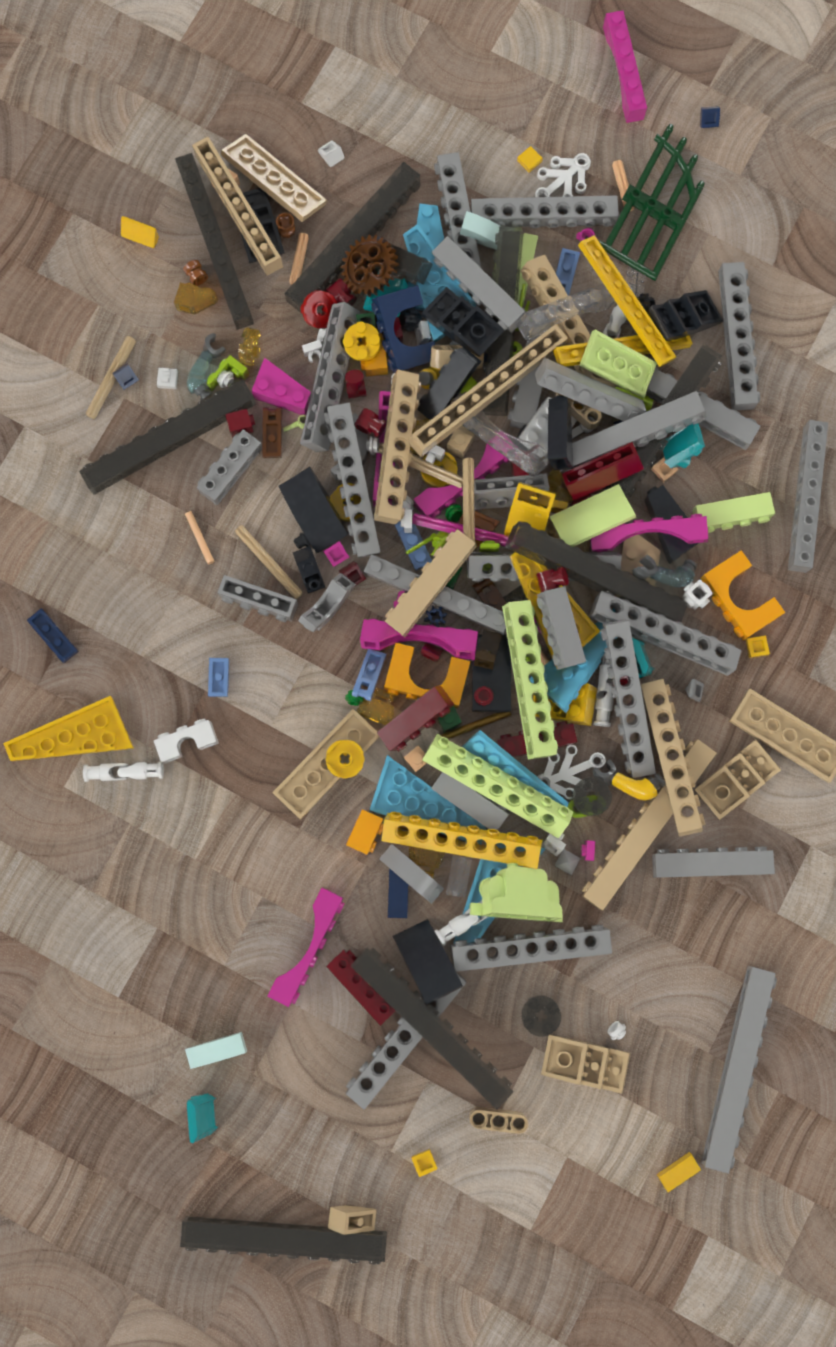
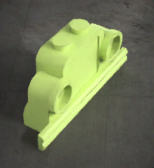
(519, 895)

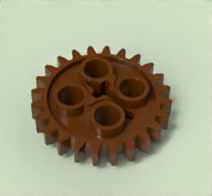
(369, 265)

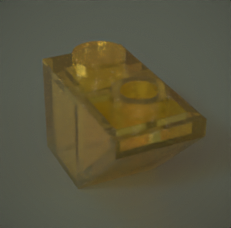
(194, 299)

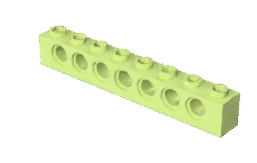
(521, 670)
(498, 786)

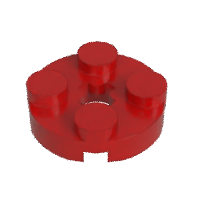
(310, 305)

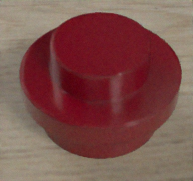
(483, 695)

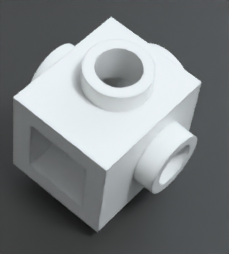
(701, 590)

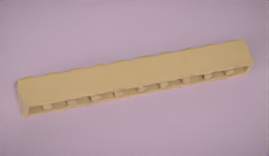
(487, 391)
(642, 832)

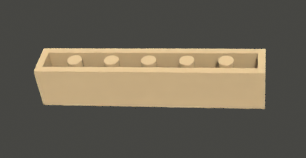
(430, 583)

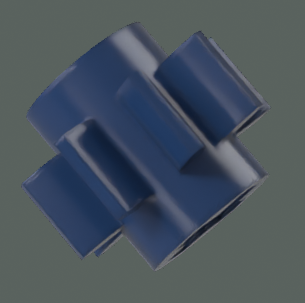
(433, 612)

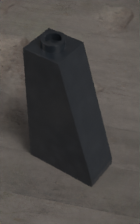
(560, 433)
(662, 505)

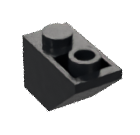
(309, 569)

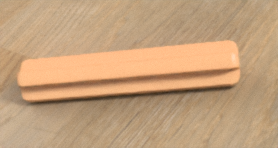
(621, 178)
(299, 257)

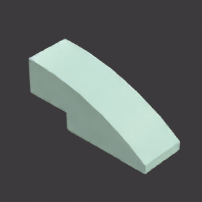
(480, 229)
(216, 1050)

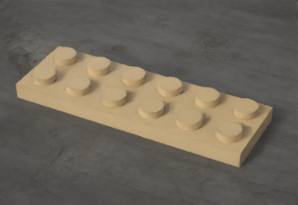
(273, 177)
(786, 734)
(312, 777)

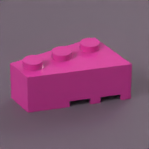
(280, 389)

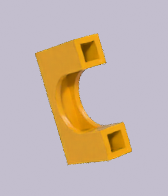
(744, 621)
(399, 680)

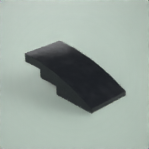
(261, 207)
(685, 315)
(462, 322)
(313, 509)
(497, 680)
(427, 961)

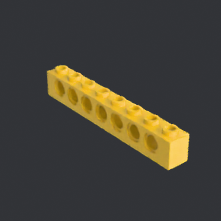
(451, 844)

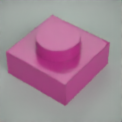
(336, 554)
(588, 850)

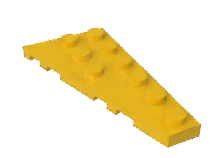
(526, 572)
(80, 732)

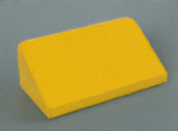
(139, 232)
(678, 1172)

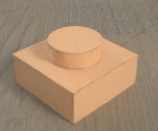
(663, 471)
(415, 758)

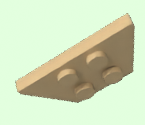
(635, 549)

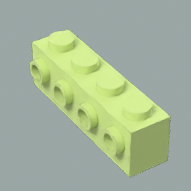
(737, 511)

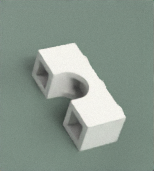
(169, 744)

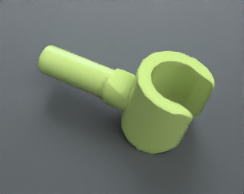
(296, 424)

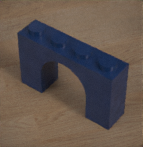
(386, 309)

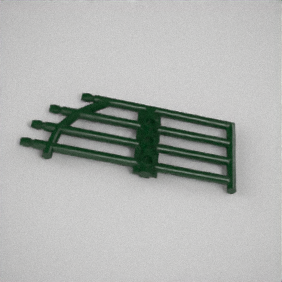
(651, 206)

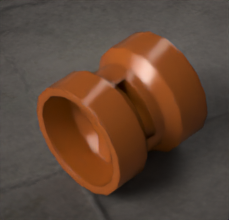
(283, 221)
(194, 271)

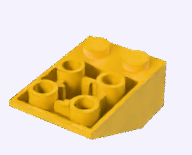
(530, 506)
(580, 709)

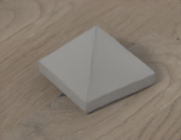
(694, 690)
(567, 862)

